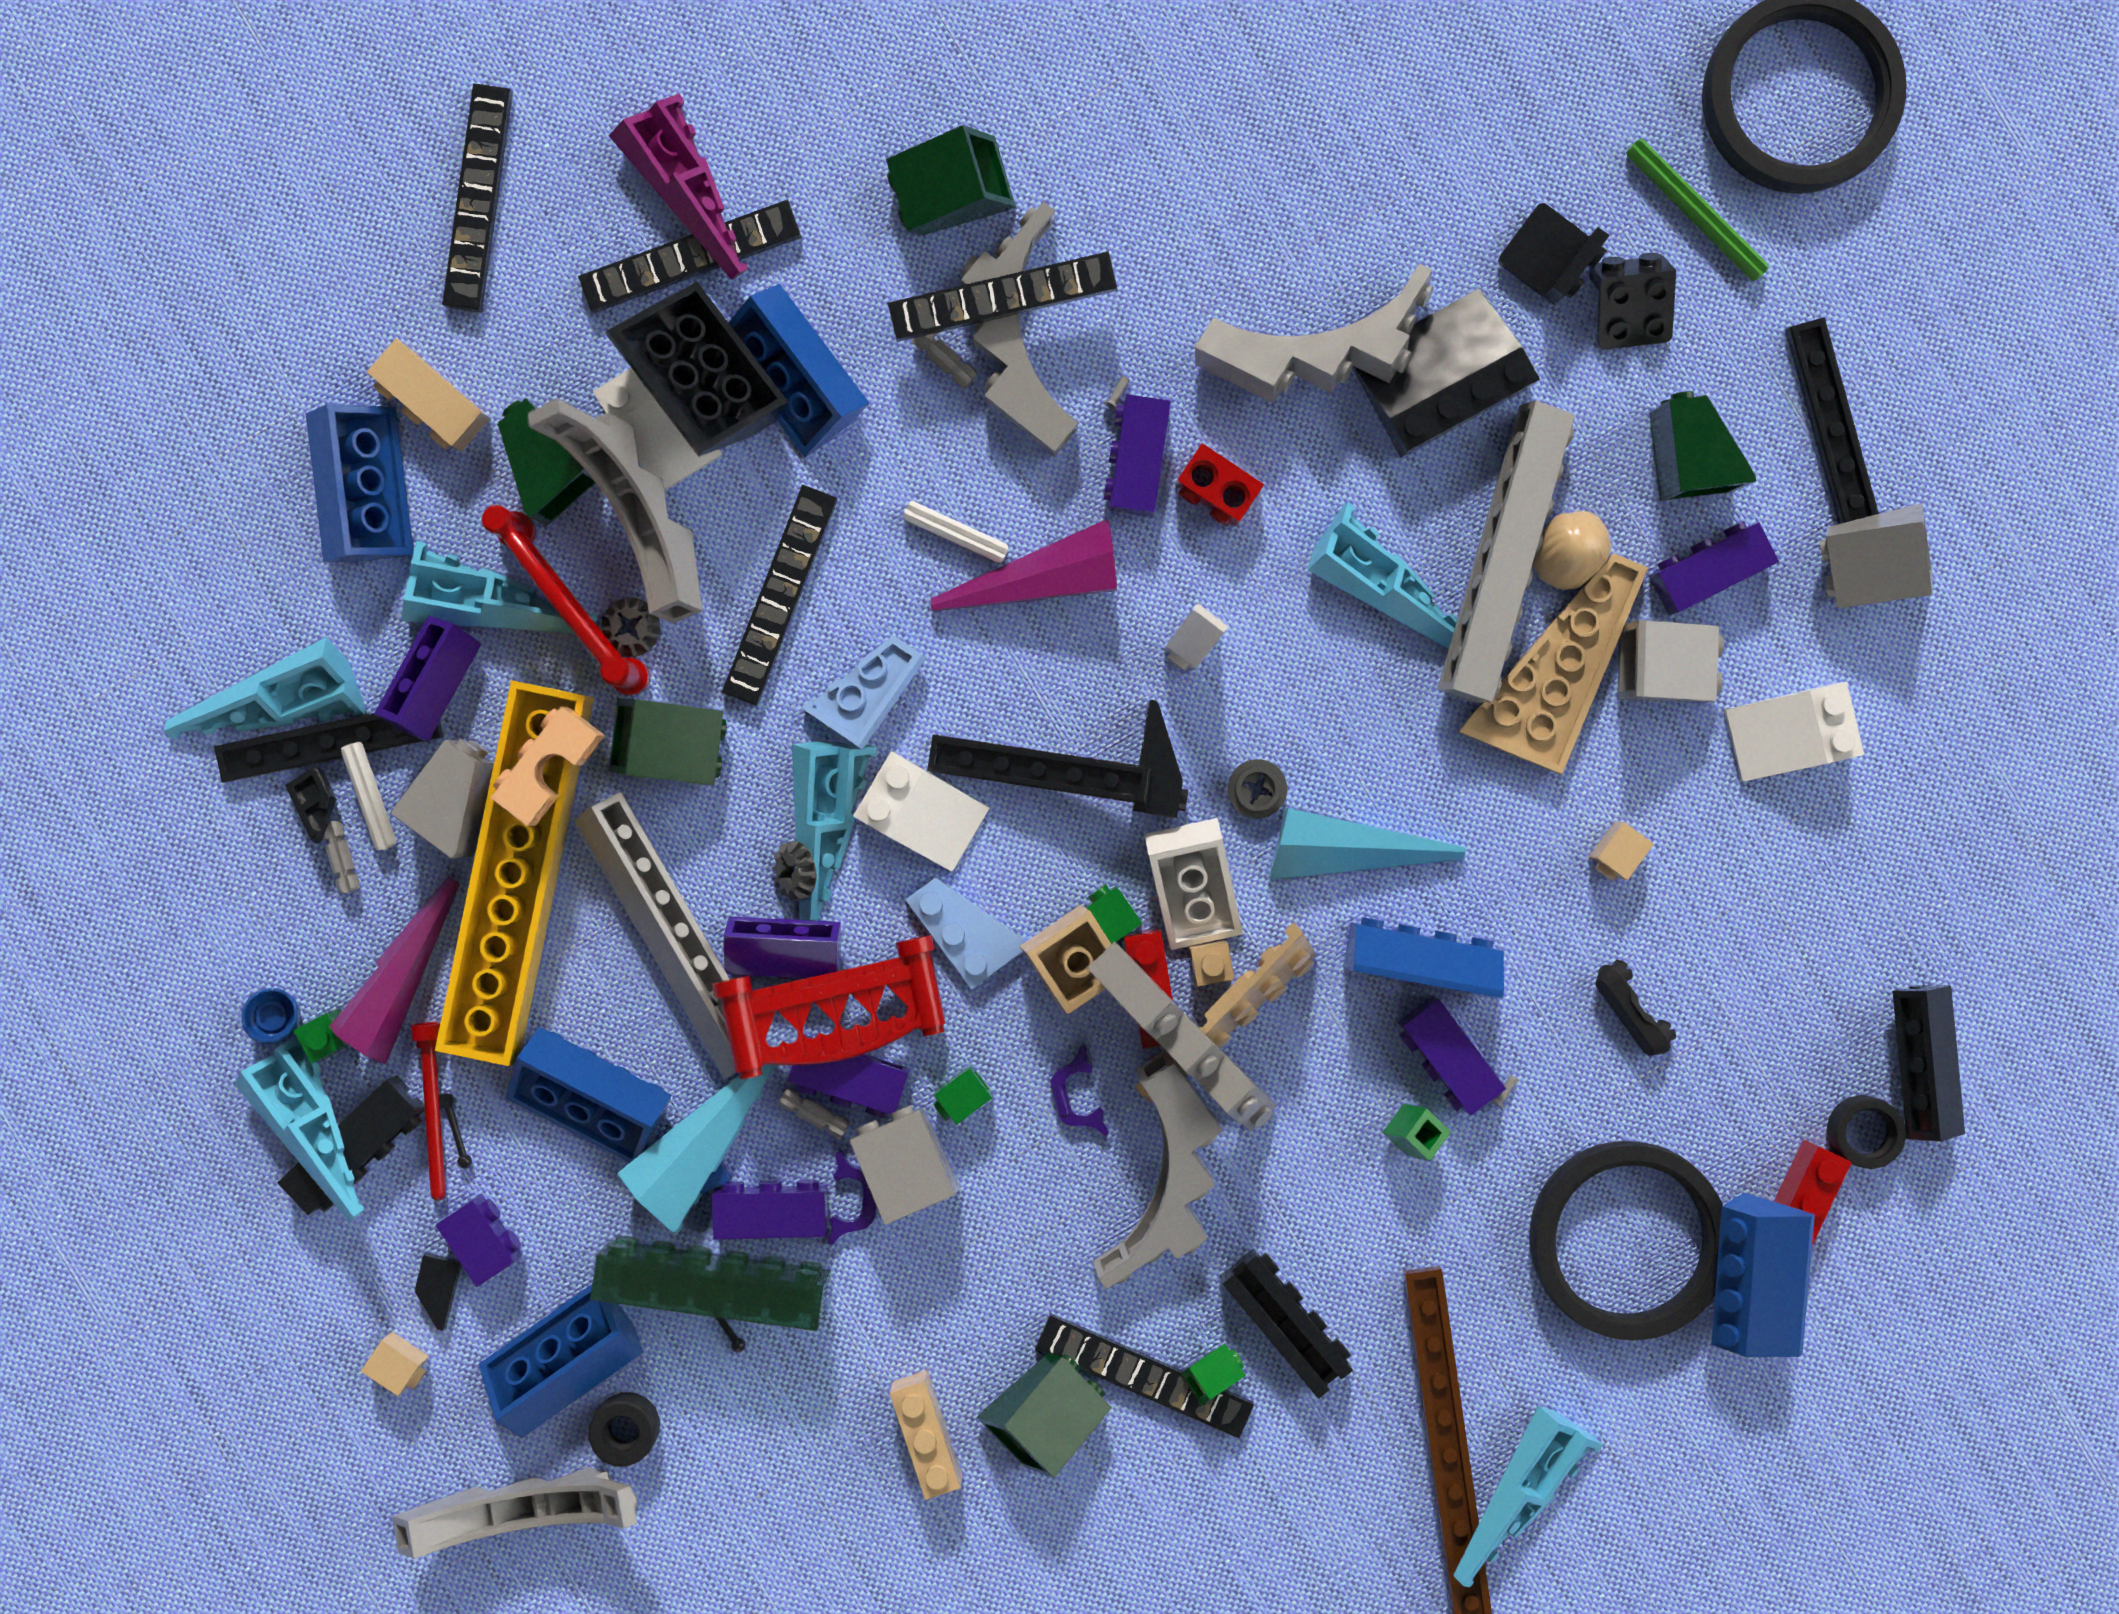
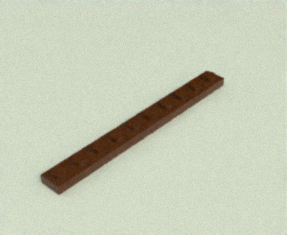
(1445, 1432)

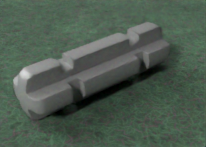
(946, 359)
(340, 858)
(813, 1113)

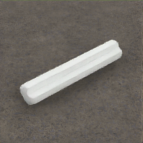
(955, 532)
(368, 796)

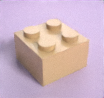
(1063, 955)

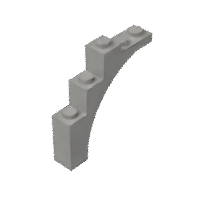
(1270, 362)
(1017, 390)
(661, 545)
(1182, 1038)
(1183, 1176)
(530, 1503)

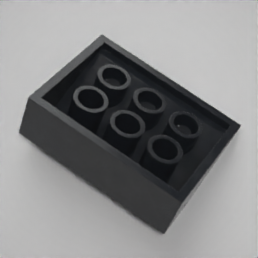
(698, 370)
(1457, 370)

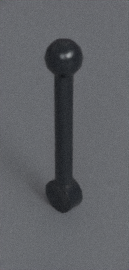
(447, 1101)
(737, 1344)

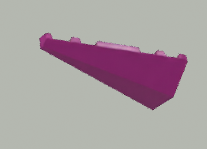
(666, 156)
(1064, 568)
(380, 1006)

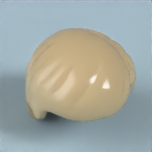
(1572, 550)

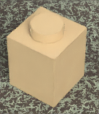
(1620, 851)
(1211, 963)
(396, 1364)

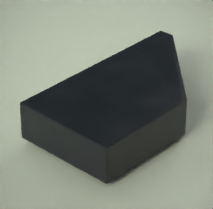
(313, 801)
(437, 1287)

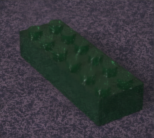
(711, 1283)

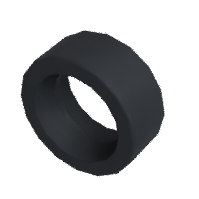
(1894, 1137)

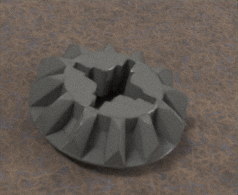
(647, 628)
(1273, 781)
(802, 881)

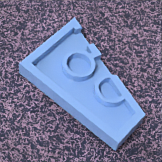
(867, 694)
(964, 932)

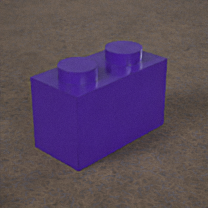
(480, 1239)

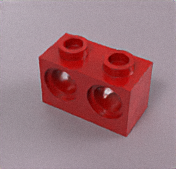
(1224, 477)

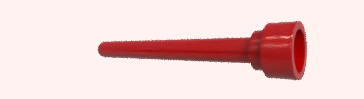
(426, 1038)

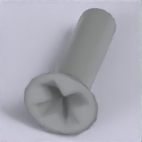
(1117, 393)
(1509, 1085)

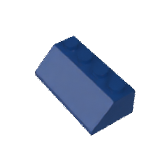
(802, 367)
(359, 483)
(1425, 959)
(587, 1095)
(1762, 1278)
(558, 1361)

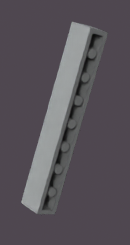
(1507, 552)
(660, 918)

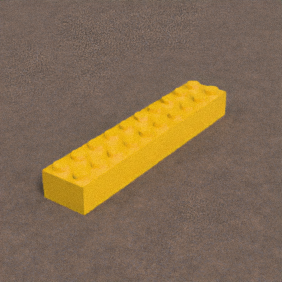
(509, 895)

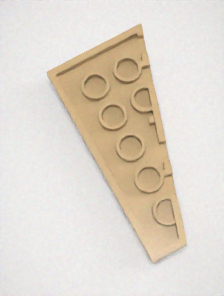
(1558, 676)
(1252, 989)

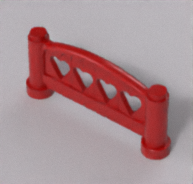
(518, 533)
(750, 1011)

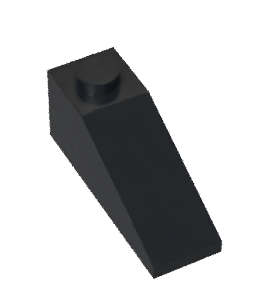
(1166, 790)

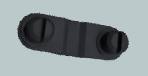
(1650, 1035)

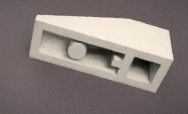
(1195, 638)

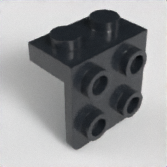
(1552, 254)
(1634, 300)

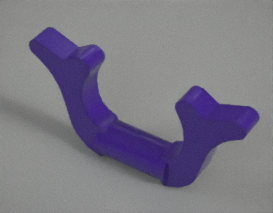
(1061, 1098)
(868, 1209)

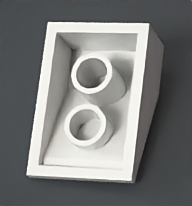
(658, 441)
(1794, 731)
(921, 811)
(1193, 884)

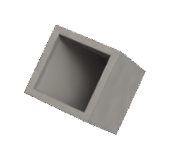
(1878, 558)
(1669, 662)
(449, 798)
(904, 1164)

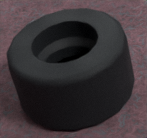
(611, 1449)

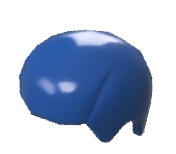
(270, 1016)

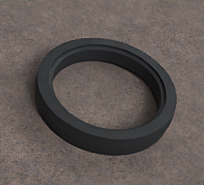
(1890, 86)
(1542, 1237)

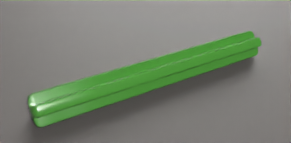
(1697, 209)

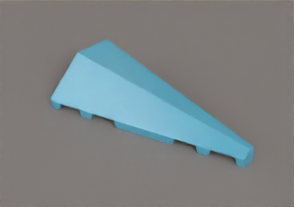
(1362, 567)
(472, 597)
(300, 686)
(824, 796)
(1328, 845)
(294, 1105)
(676, 1167)
(1536, 1470)

